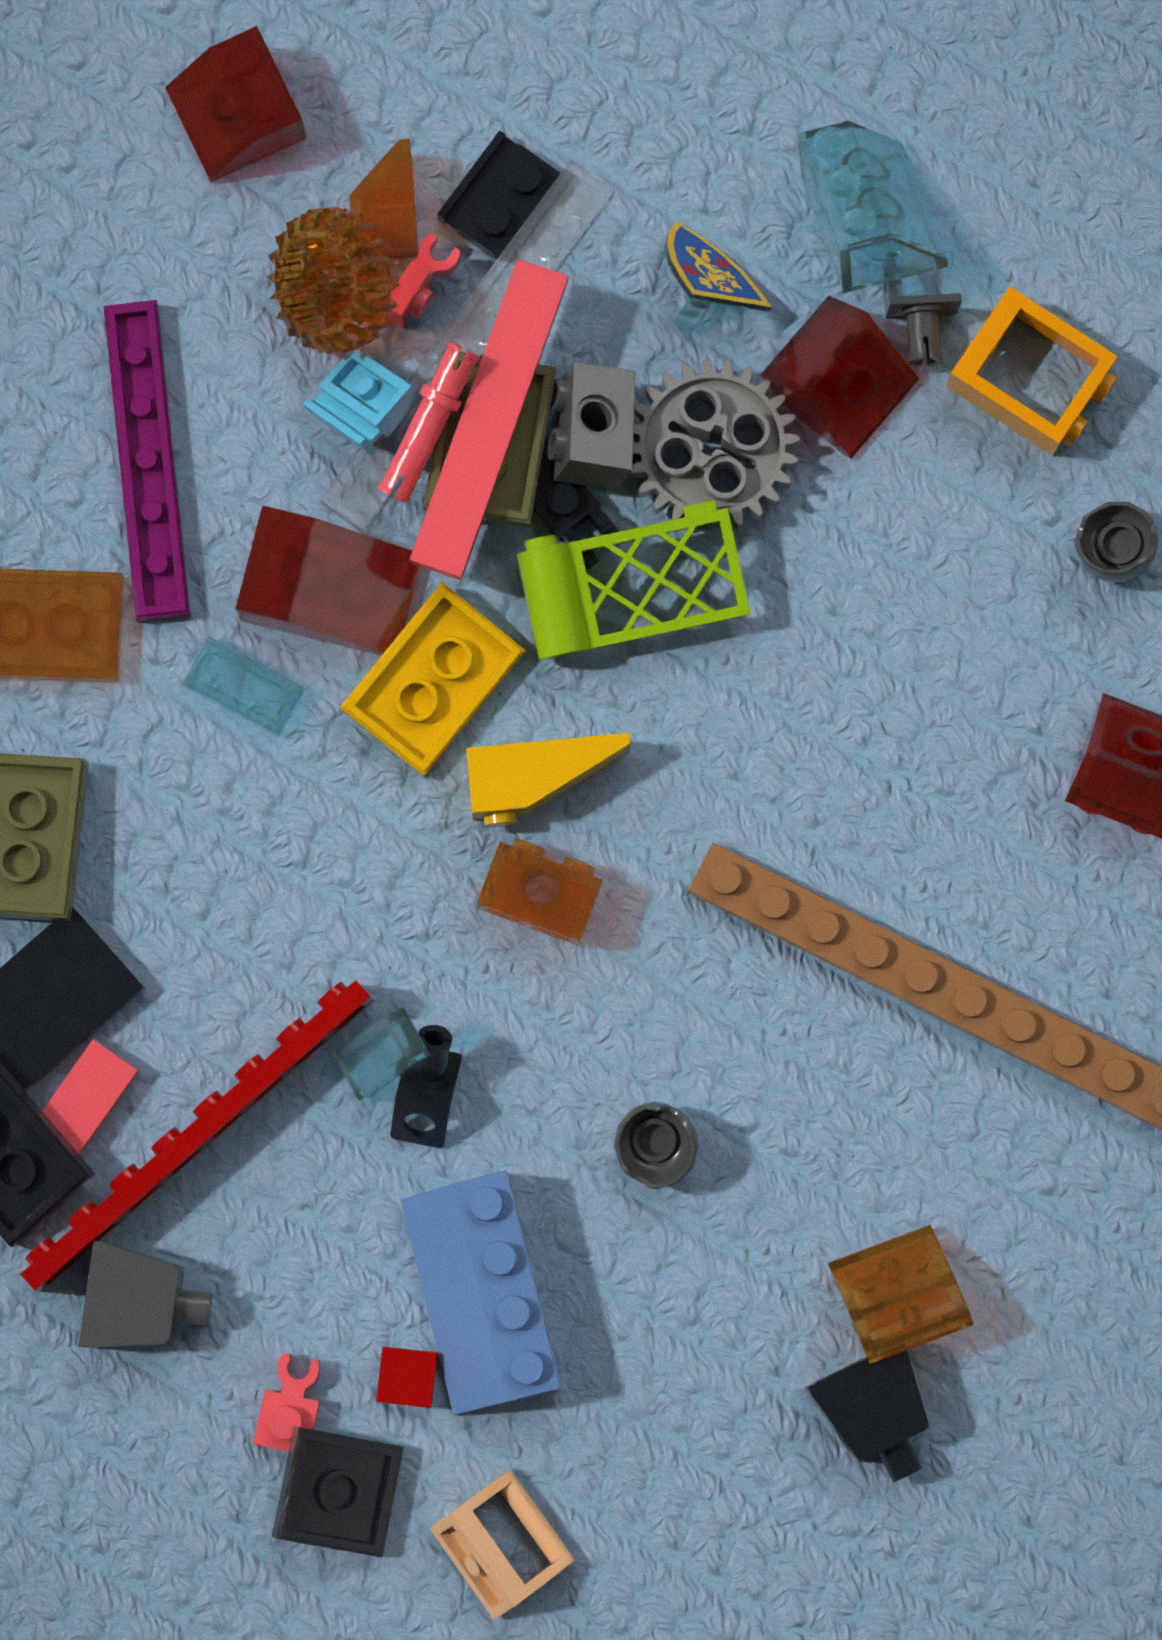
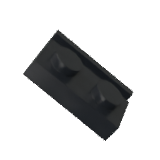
(497, 195)

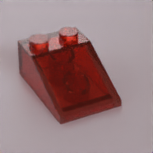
(326, 582)

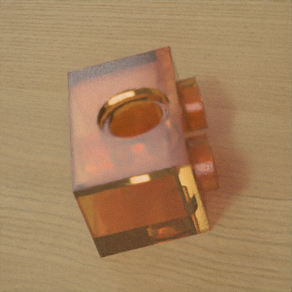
(564, 915)

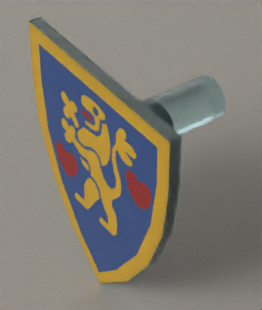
(707, 277)

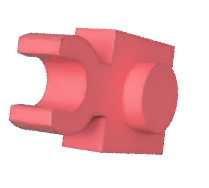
(287, 1408)

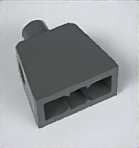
(137, 1300)

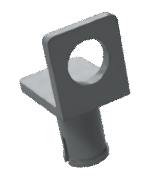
(922, 320)

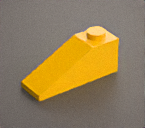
(525, 776)

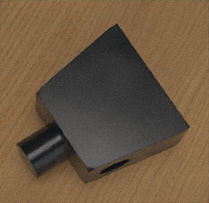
(875, 1411)

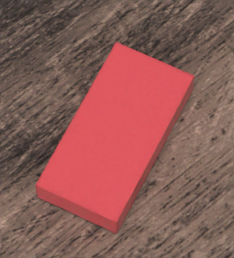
(89, 1094)

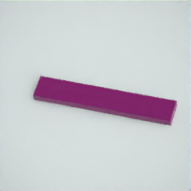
(147, 461)

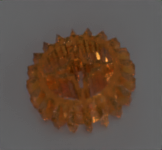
(324, 248)

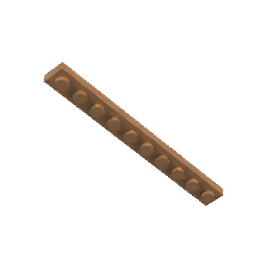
(931, 983)

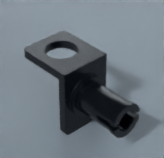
(427, 1090)

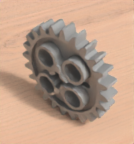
(734, 404)

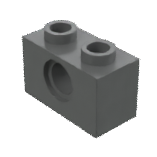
(608, 401)

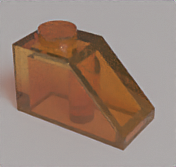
(389, 201)

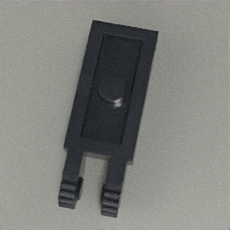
(567, 506)

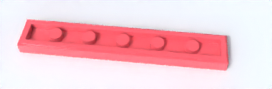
(489, 419)

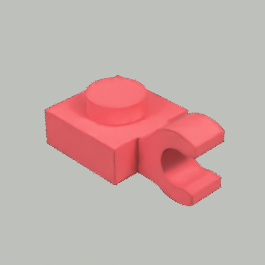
(414, 292)

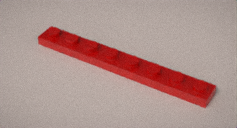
(177, 1149)

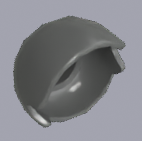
(1117, 541)
(656, 1144)

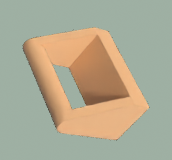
(482, 1560)

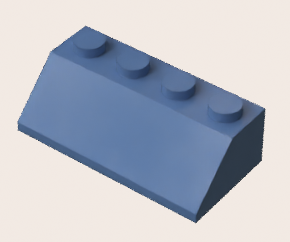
(480, 1293)

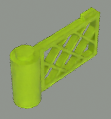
(561, 596)

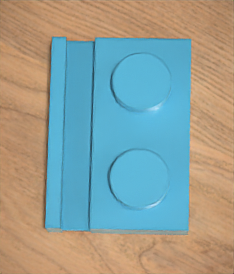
(363, 400)

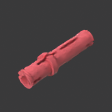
(428, 421)

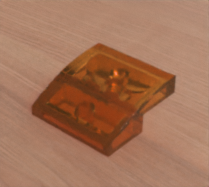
(900, 1294)

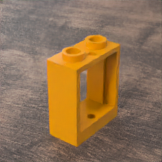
(968, 384)

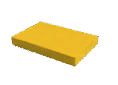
(432, 679)

